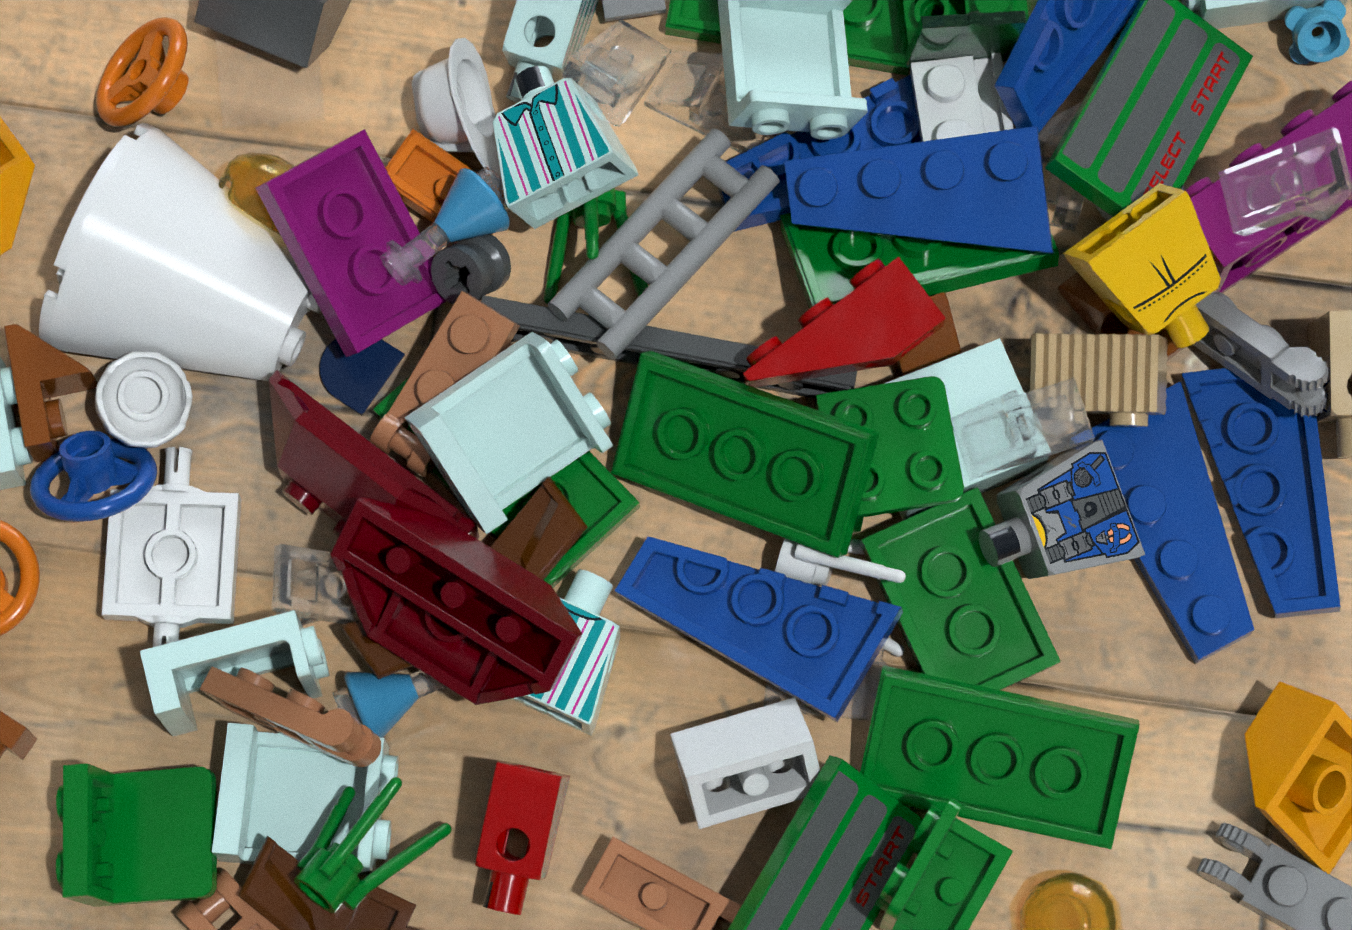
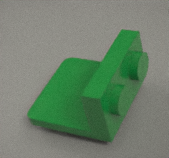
(916, 445)
(136, 835)
(947, 878)

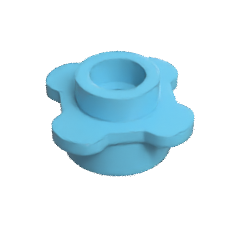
(1322, 48)

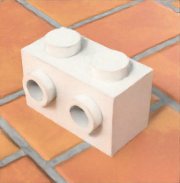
(746, 762)

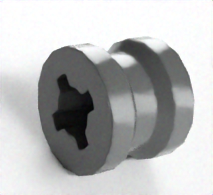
(486, 269)

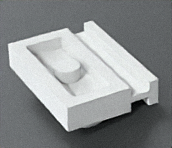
(958, 97)

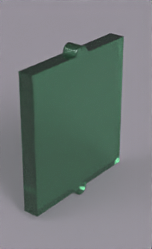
(965, 35)

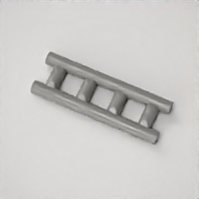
(662, 279)

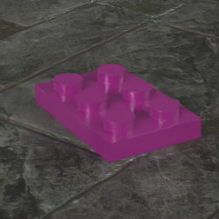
(336, 225)

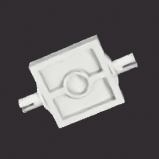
(173, 555)

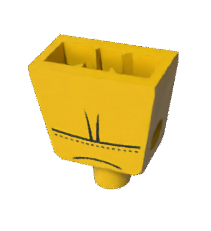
(1151, 265)

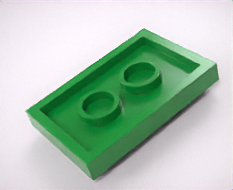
(957, 608)

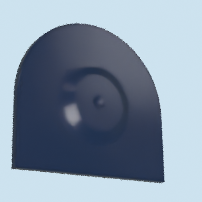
(358, 377)

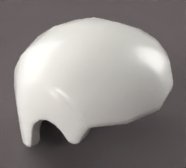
(143, 399)

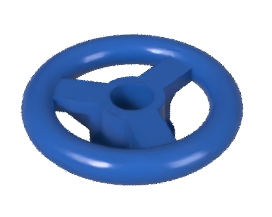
(92, 468)

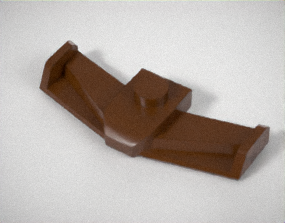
(533, 540)
(276, 896)

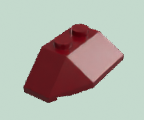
(334, 465)
(453, 604)

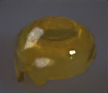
(245, 174)
(1070, 903)

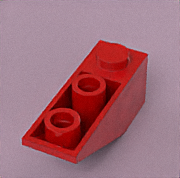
(863, 331)

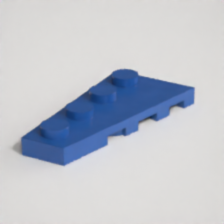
(1056, 53)
(888, 122)
(947, 189)
(1275, 488)
(1179, 527)
(779, 628)

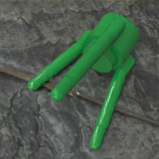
(591, 217)
(332, 874)

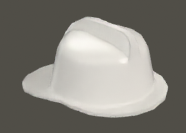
(457, 105)

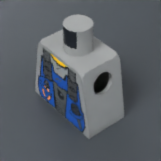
(1064, 517)

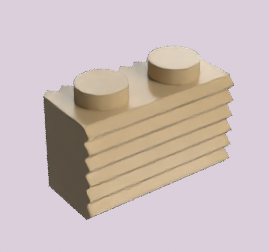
(1112, 371)

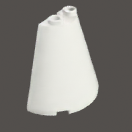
(174, 270)

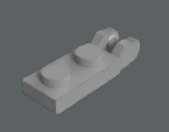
(1263, 357)
(1282, 886)

